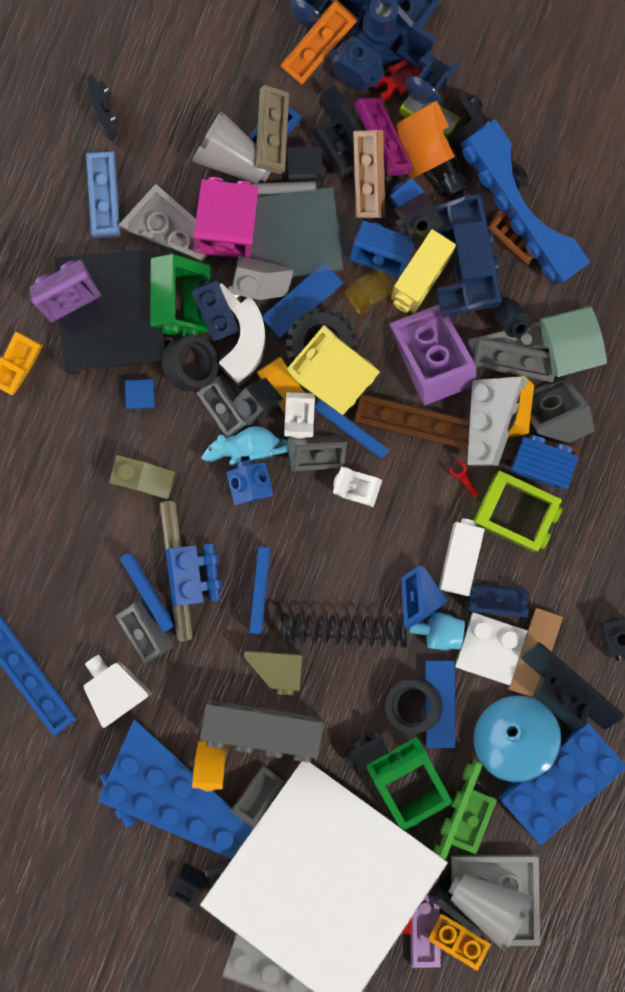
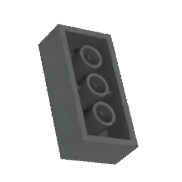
(261, 729)

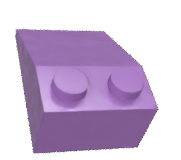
(64, 291)
(433, 355)

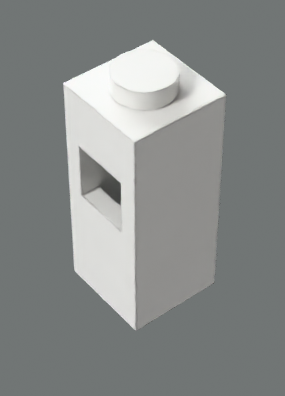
(461, 557)

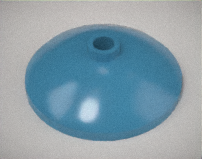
(528, 752)

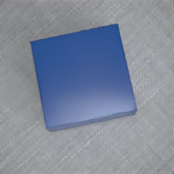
(140, 394)

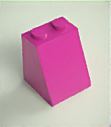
(225, 218)

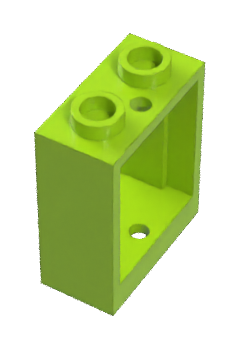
(491, 498)

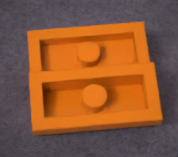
(424, 139)

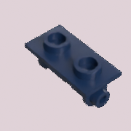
(215, 309)

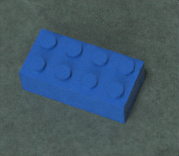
(576, 776)

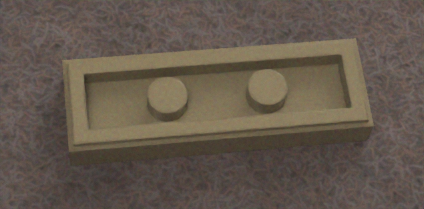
(272, 129)

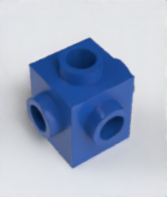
(249, 482)

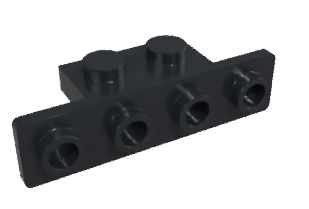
(479, 120)
(337, 135)
(567, 692)

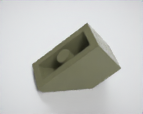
(142, 477)
(278, 670)

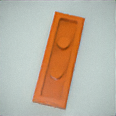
(319, 42)

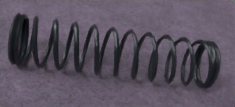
(287, 633)

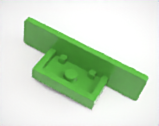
(469, 816)

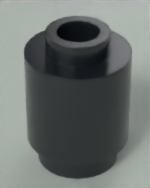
(512, 317)

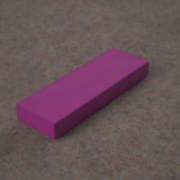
(376, 118)

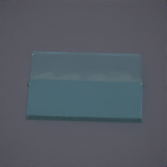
(298, 231)

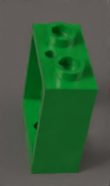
(163, 275)
(386, 770)

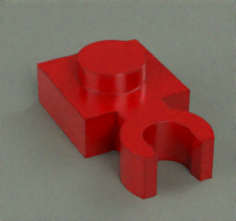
(397, 79)

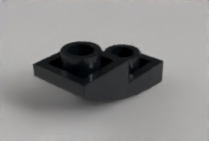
(100, 102)

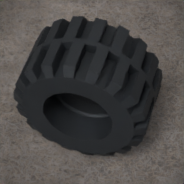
(312, 323)

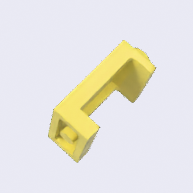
(333, 370)

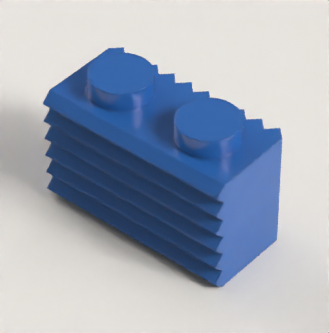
(382, 249)
(544, 463)

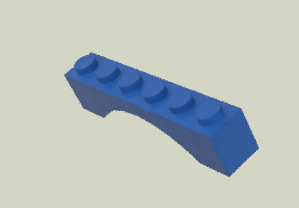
(491, 155)

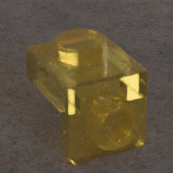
(369, 291)

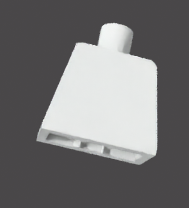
(113, 690)

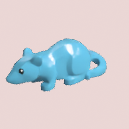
(252, 442)

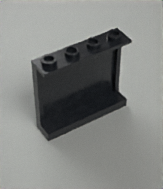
(117, 324)

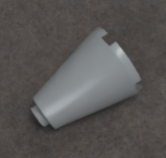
(230, 151)
(491, 907)

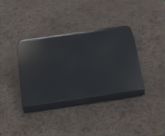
(442, 898)

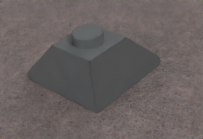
(560, 411)

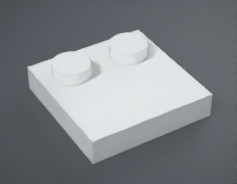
(491, 648)

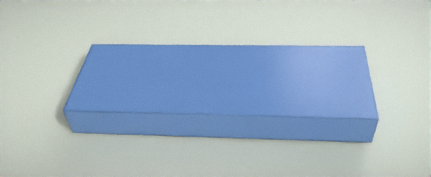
(103, 194)

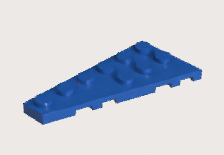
(159, 790)

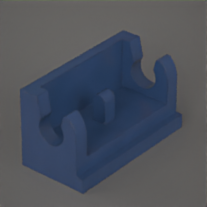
(498, 600)

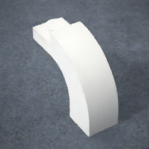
(248, 352)

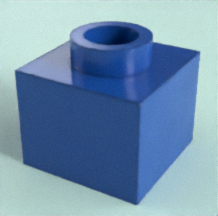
(404, 192)

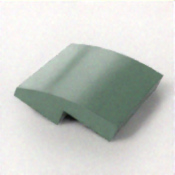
(573, 341)

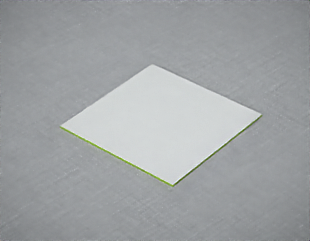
(324, 884)

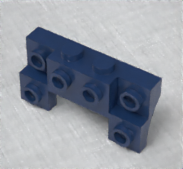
(472, 258)

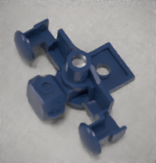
(384, 37)

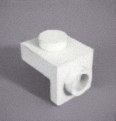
(299, 414)
(356, 486)

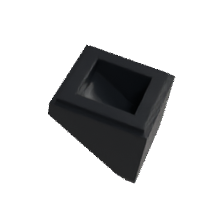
(188, 885)

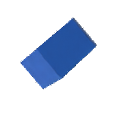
(420, 596)

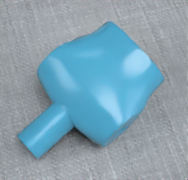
(442, 631)

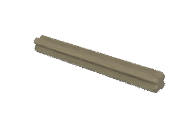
(172, 540)

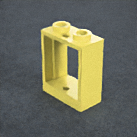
(422, 272)

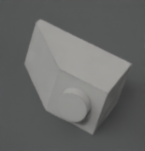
(260, 279)

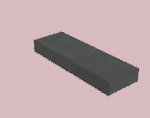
(512, 359)

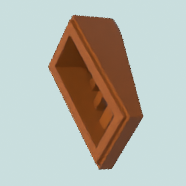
(502, 240)

